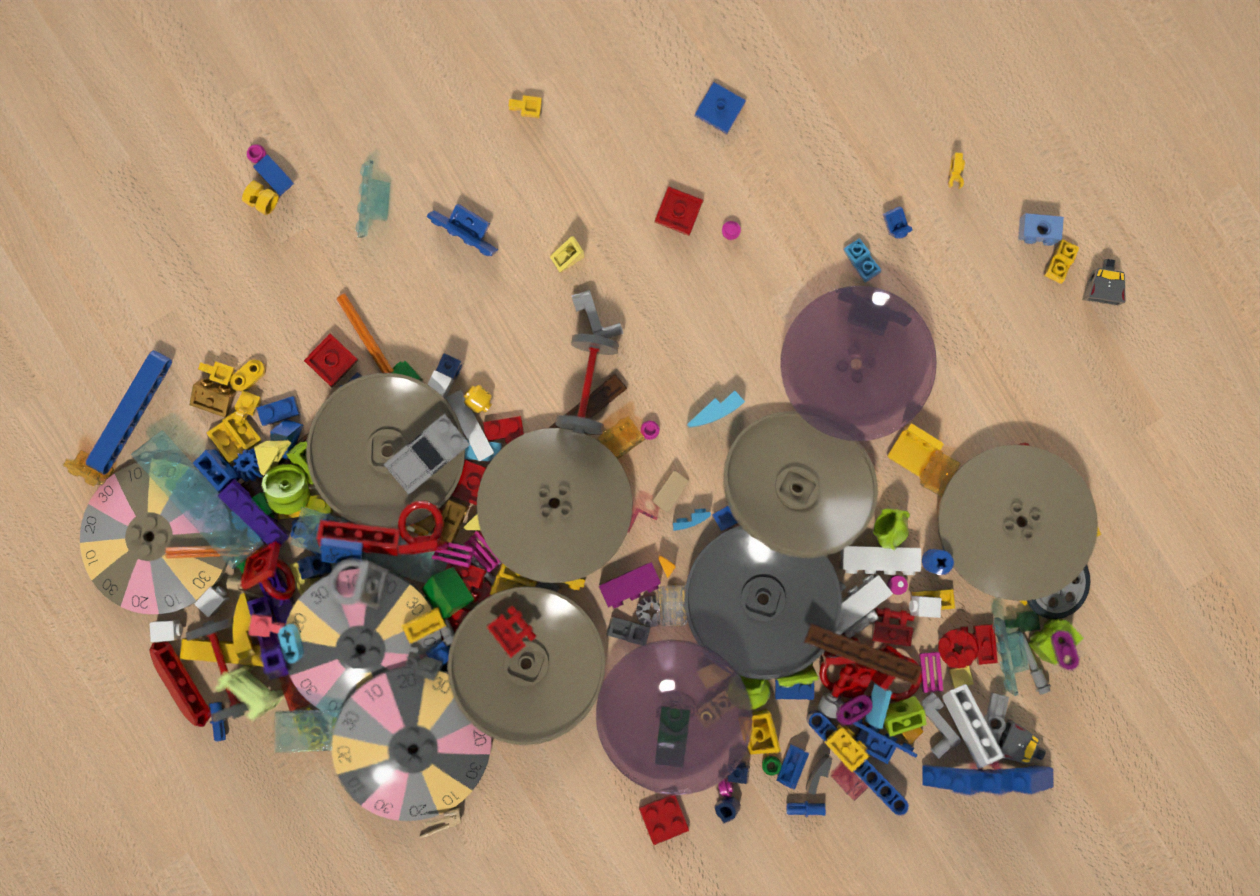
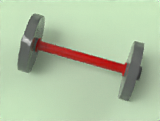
(594, 345)
(210, 629)

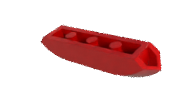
(179, 683)

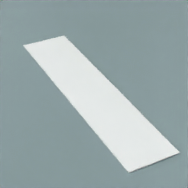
(470, 426)

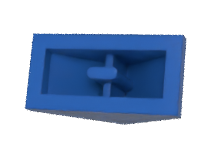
(288, 431)

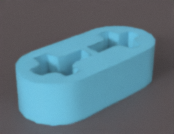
(291, 643)

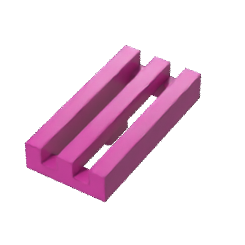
(469, 557)
(479, 557)
(932, 688)

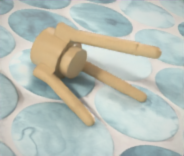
(233, 583)
(450, 818)

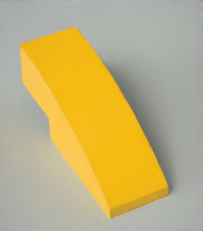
(241, 639)

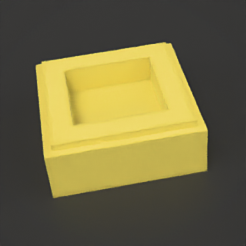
(960, 677)

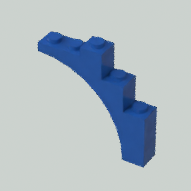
(994, 781)

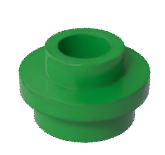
(771, 771)

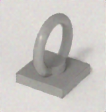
(368, 585)

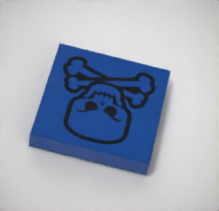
(339, 550)

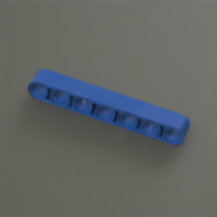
(128, 412)
(863, 769)

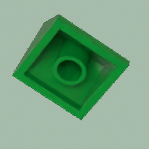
(447, 592)

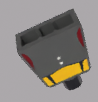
(1106, 285)
(1019, 744)

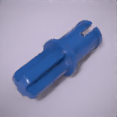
(218, 726)
(806, 809)

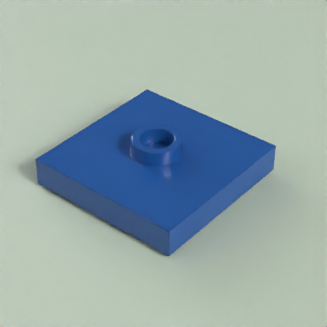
(720, 108)

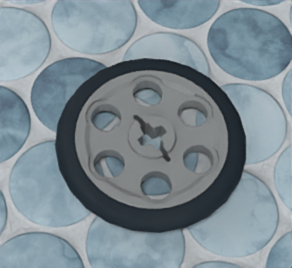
(1064, 608)

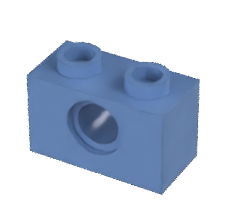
(1051, 225)

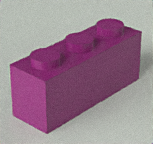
(630, 585)

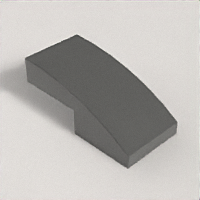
(628, 631)
(821, 769)

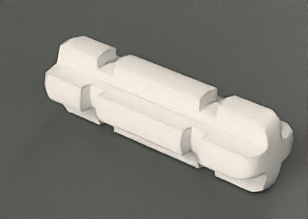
(861, 624)

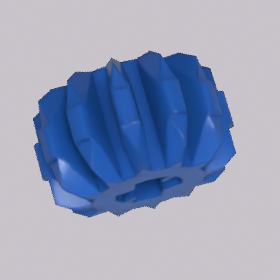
(247, 466)

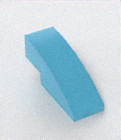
(717, 410)

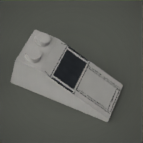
(426, 454)

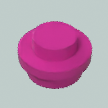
(255, 153)
(731, 230)
(650, 430)
(726, 788)

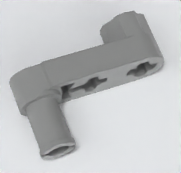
(584, 301)
(931, 706)

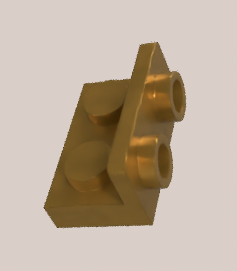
(212, 397)

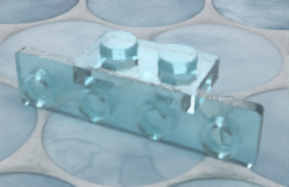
(373, 199)
(1012, 653)

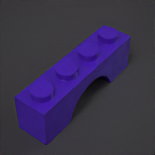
(242, 504)
(271, 650)

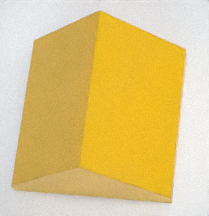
(763, 734)

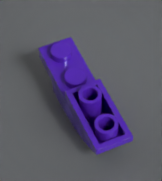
(280, 608)

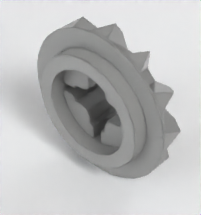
(645, 605)

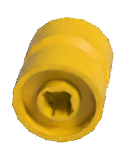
(258, 197)

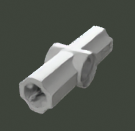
(997, 710)

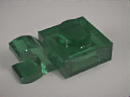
(1025, 621)

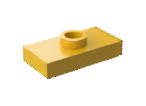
(423, 625)

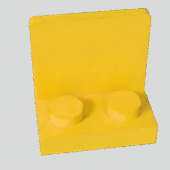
(914, 449)

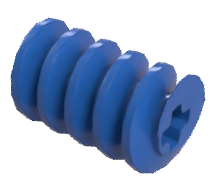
(930, 561)

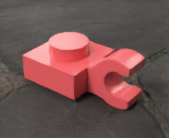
(261, 625)

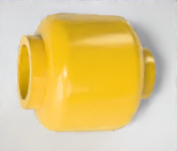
(477, 399)

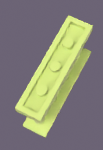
(250, 691)

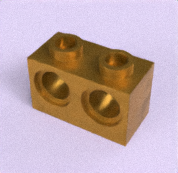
(453, 518)

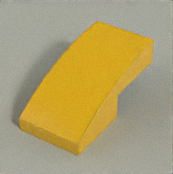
(946, 596)

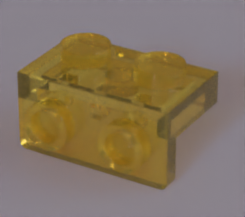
(621, 437)
(78, 467)
(939, 473)

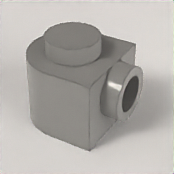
(828, 705)

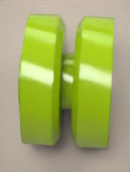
(286, 489)

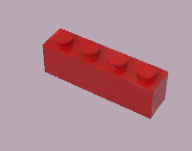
(373, 539)

